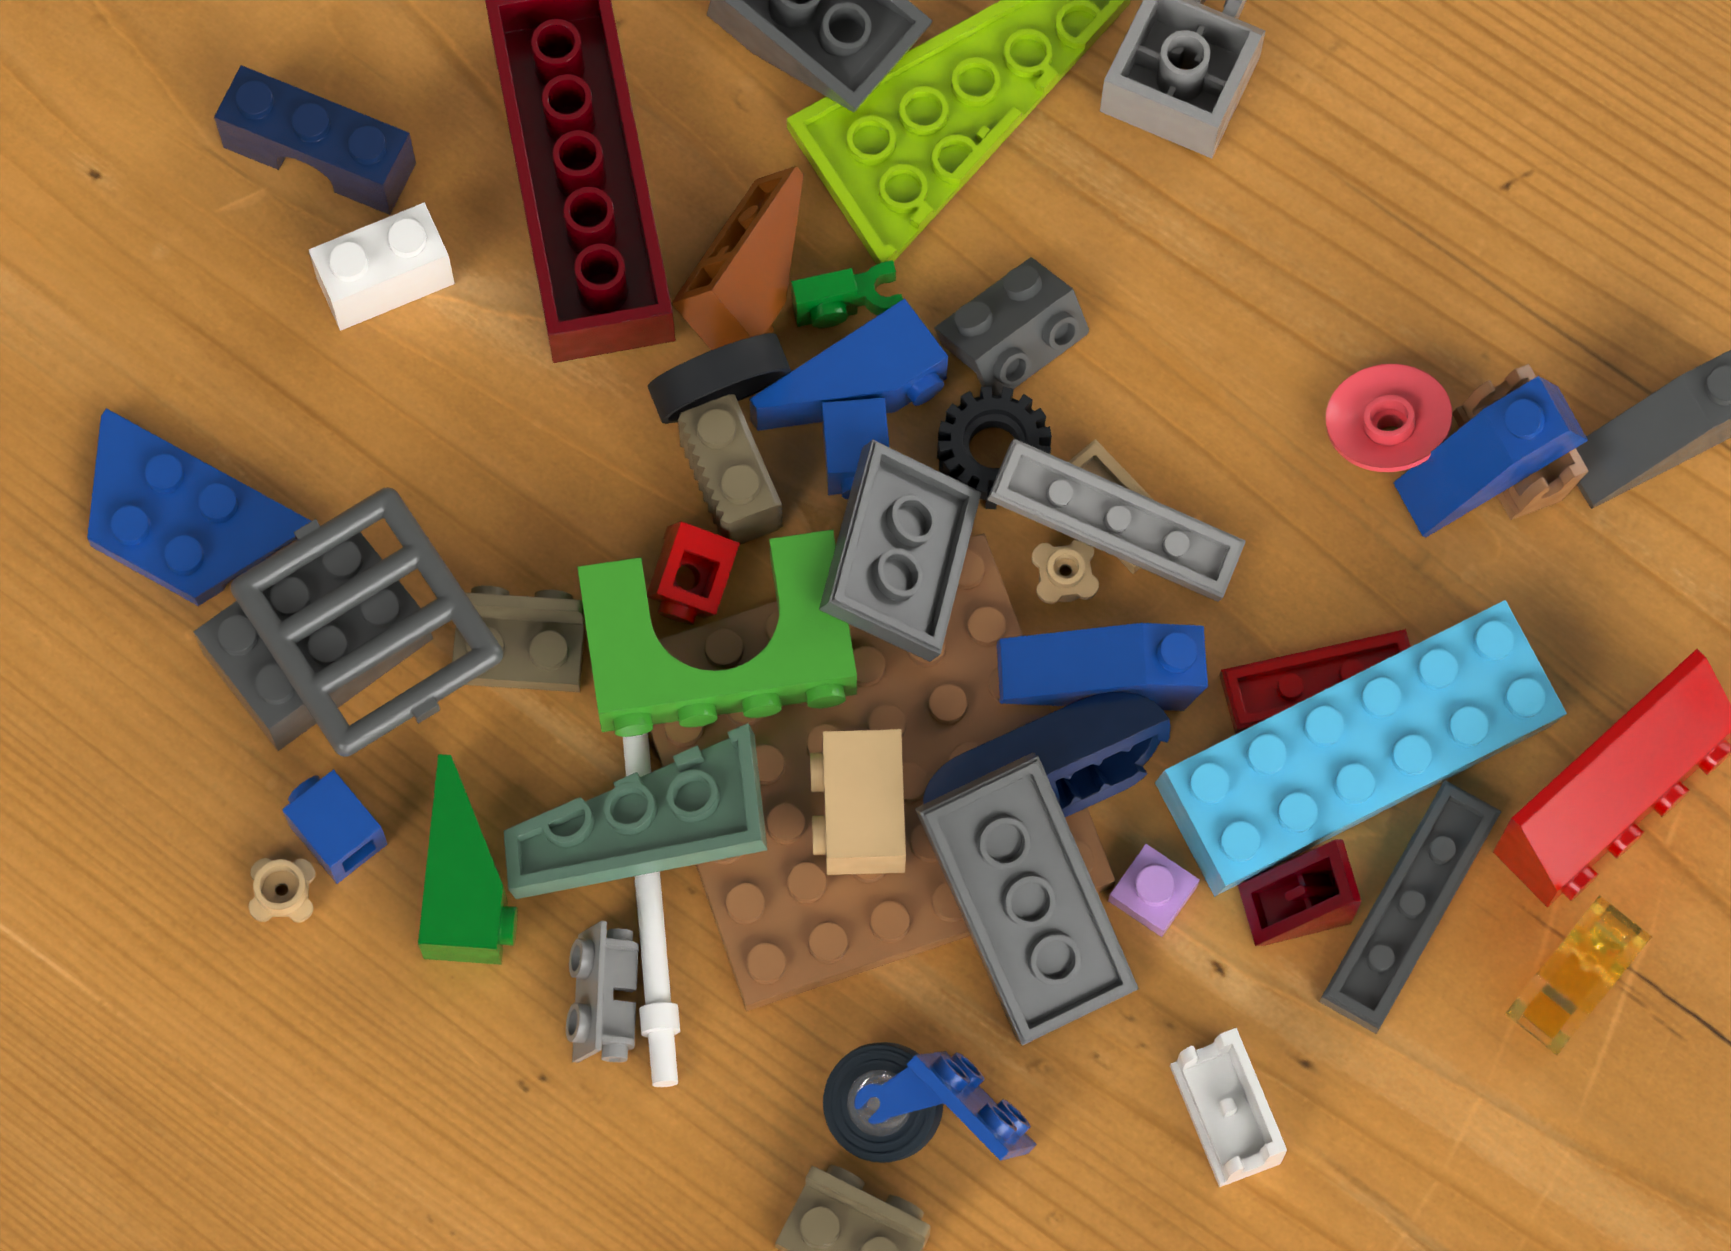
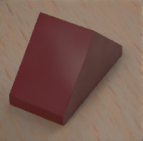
(1302, 896)

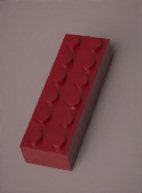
(581, 176)

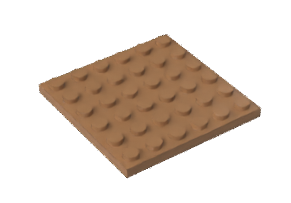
(778, 908)

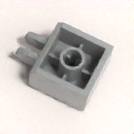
(1175, 103)

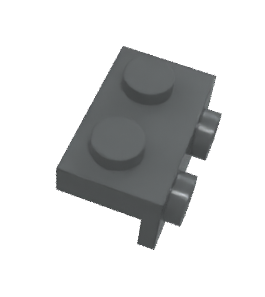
(1015, 326)

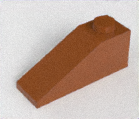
(748, 265)

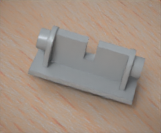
(600, 968)

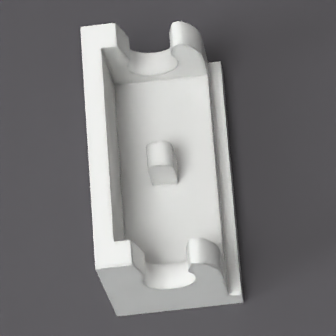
(1228, 1108)

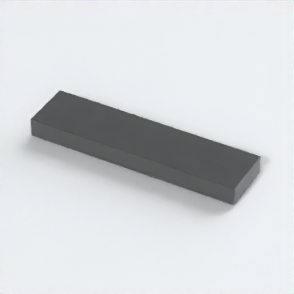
(1410, 907)

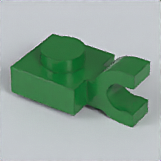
(835, 296)

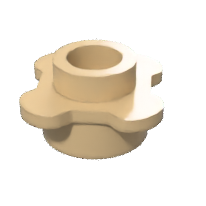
(1059, 588)
(269, 875)

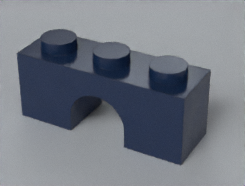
(354, 151)

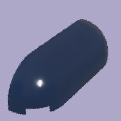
(1084, 748)

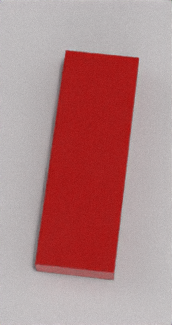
(1278, 683)

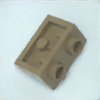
(538, 638)
(842, 1217)

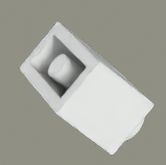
(382, 266)

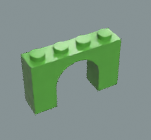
(646, 686)

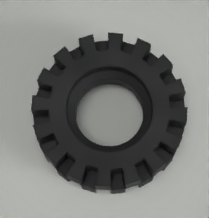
(981, 413)

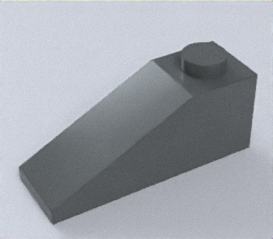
(1659, 432)

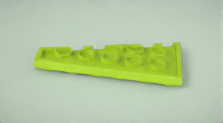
(943, 114)

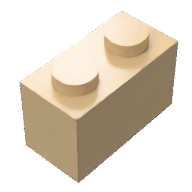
(862, 802)

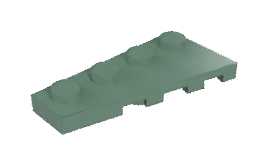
(669, 819)

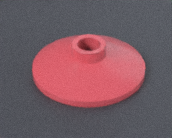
(1386, 398)

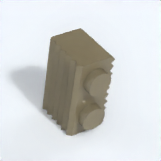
(730, 470)

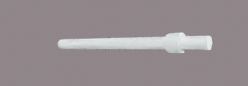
(658, 1016)

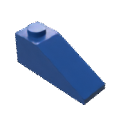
(882, 359)
(1490, 454)
(1136, 658)

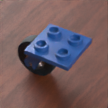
(890, 1101)

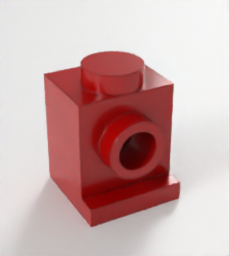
(711, 563)

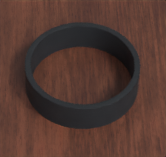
(732, 369)

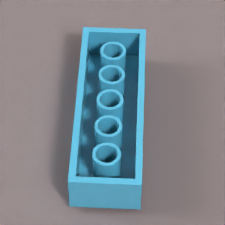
(1359, 747)

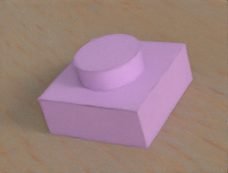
(1153, 890)

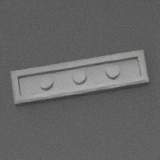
(1116, 520)

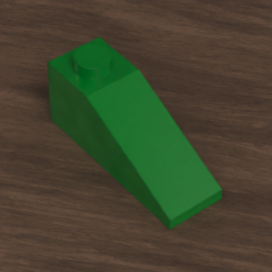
(463, 894)

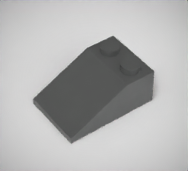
(826, 44)

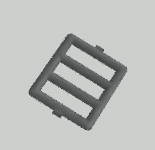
(317, 687)

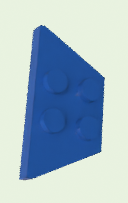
(178, 514)

